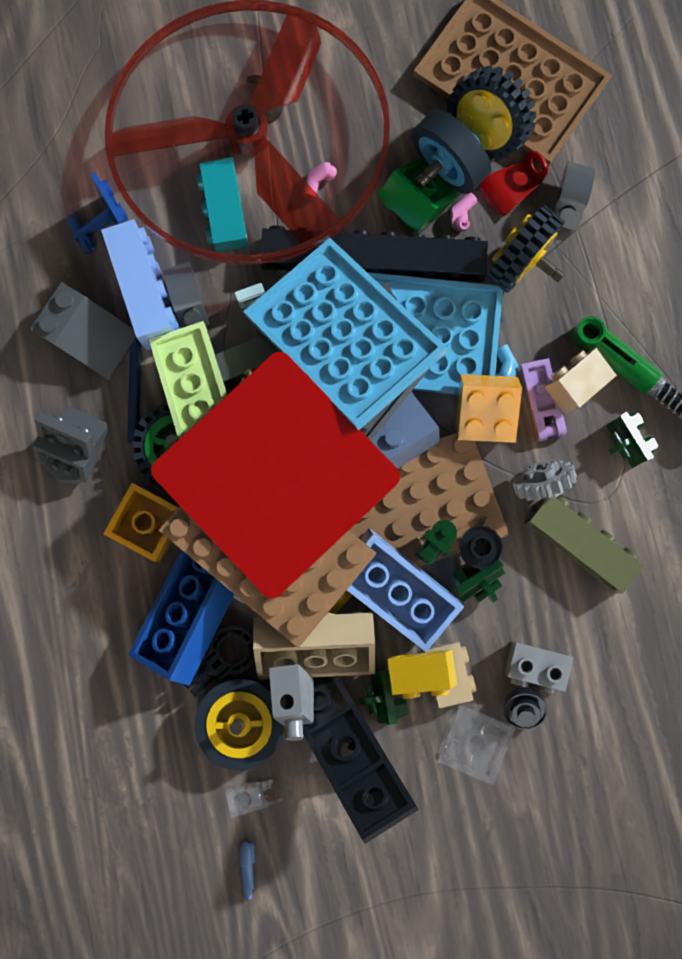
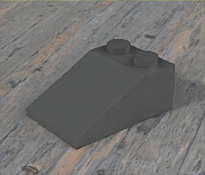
(84, 331)

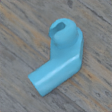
(509, 363)

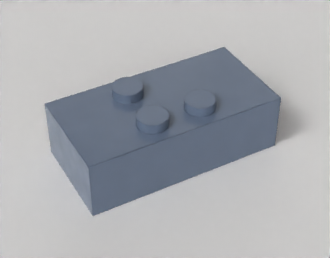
(407, 433)

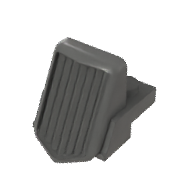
(69, 444)

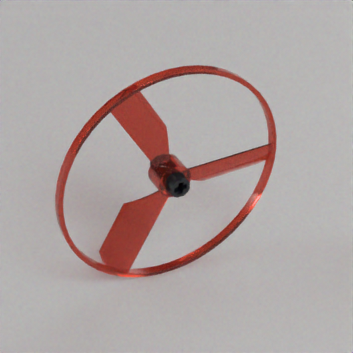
(248, 129)

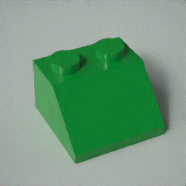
(413, 204)

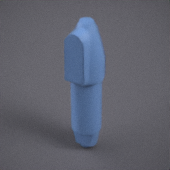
(247, 860)

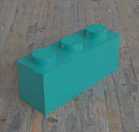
(222, 205)

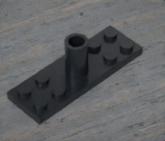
(355, 761)

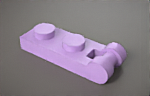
(542, 405)

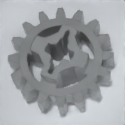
(544, 480)

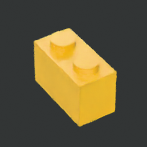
(422, 673)

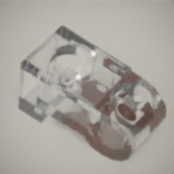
(253, 796)

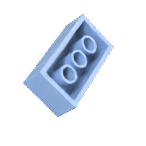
(139, 281)
(404, 594)

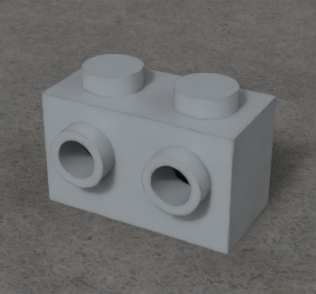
(538, 667)

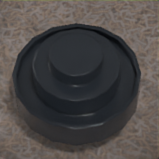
(480, 547)
(525, 708)

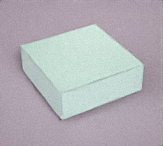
(249, 295)

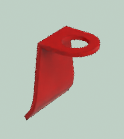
(513, 184)

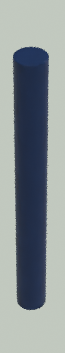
(134, 389)

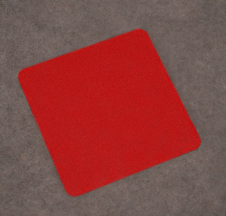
(275, 474)

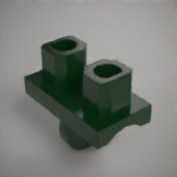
(629, 440)
(437, 541)
(479, 585)
(381, 700)

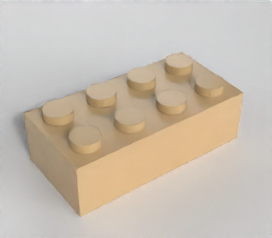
(334, 648)

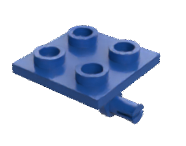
(113, 213)

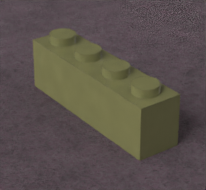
(585, 544)

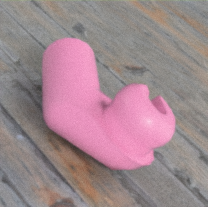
(319, 173)
(458, 212)

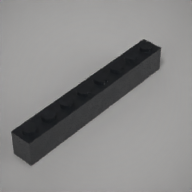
(393, 254)

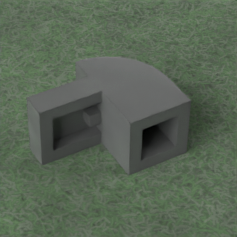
(574, 194)
(185, 295)

